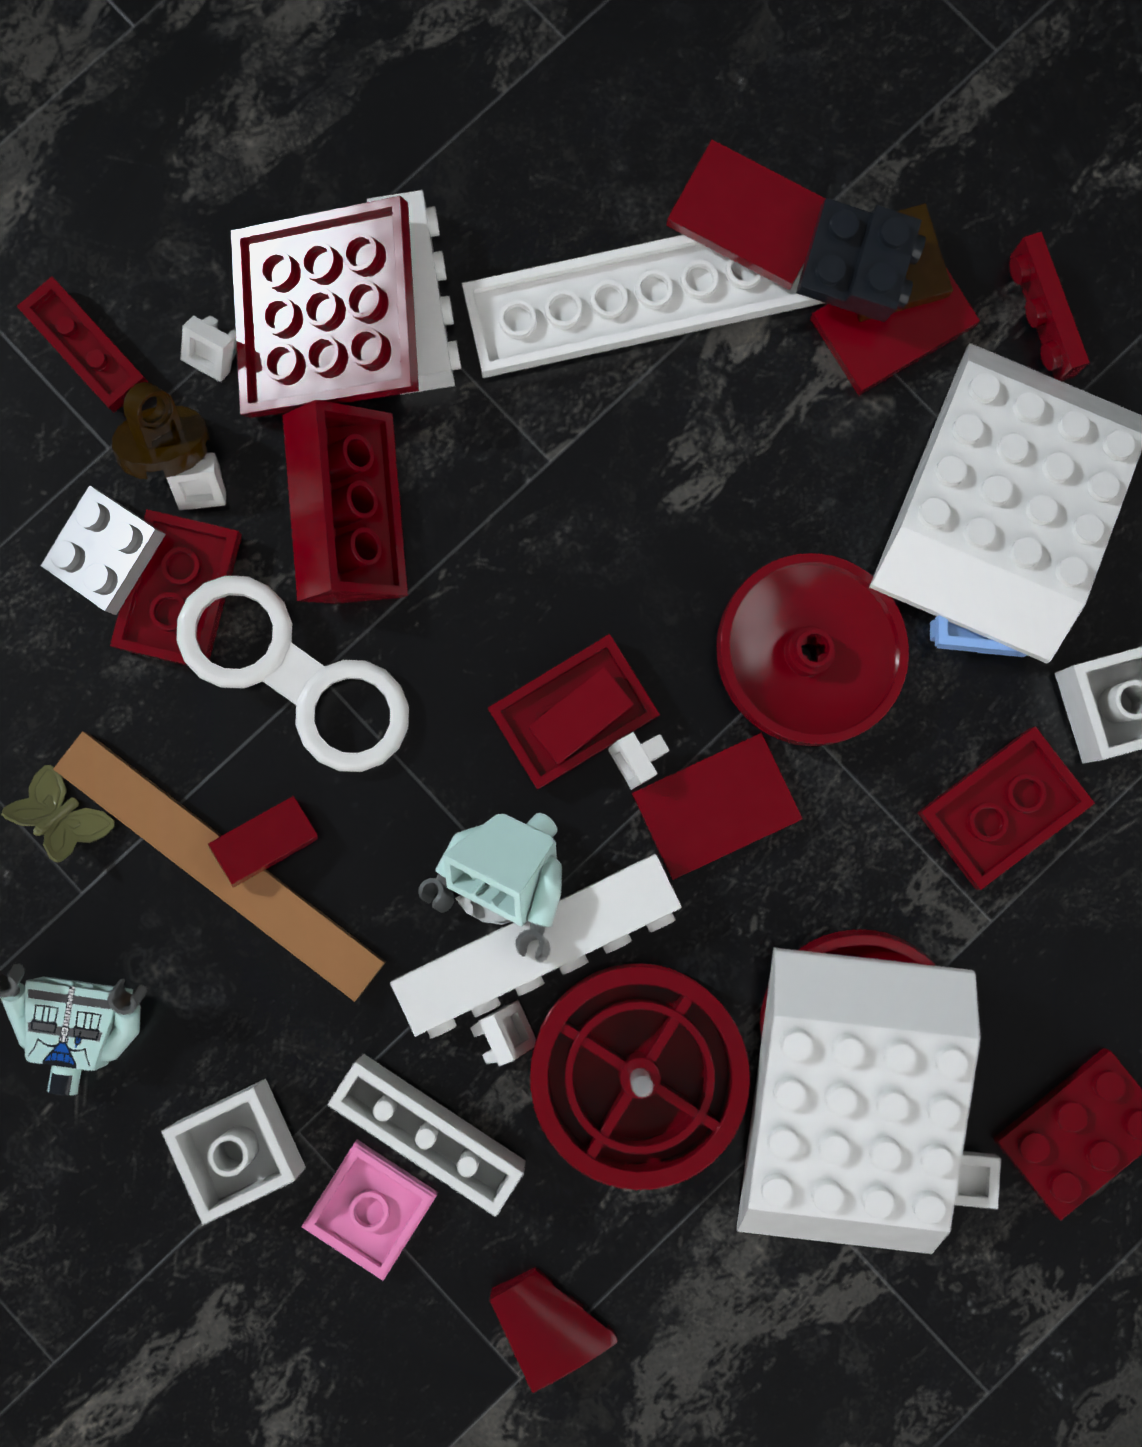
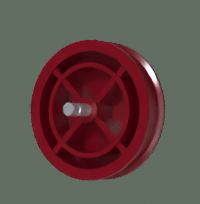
(639, 1076)

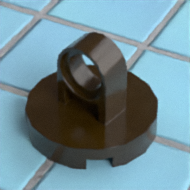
(158, 437)

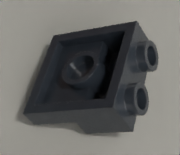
(861, 259)

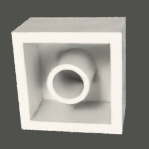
(1104, 704)
(234, 1151)

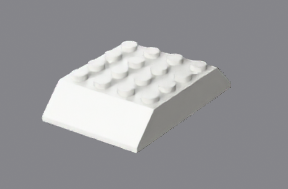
(1011, 504)
(860, 1101)

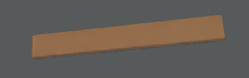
(185, 842)

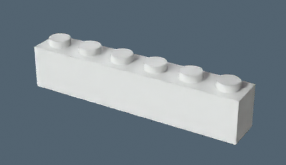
(491, 965)

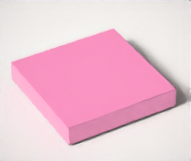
(370, 1209)

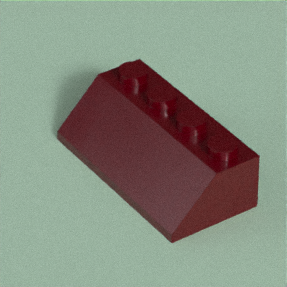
(344, 503)

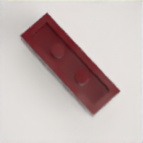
(1048, 308)
(81, 343)

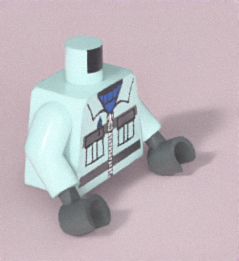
(506, 870)
(70, 1023)

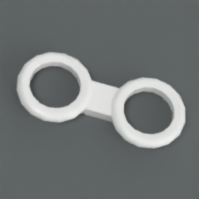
(292, 673)

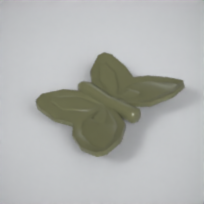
(57, 821)

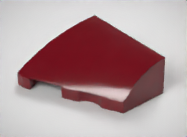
(547, 1328)

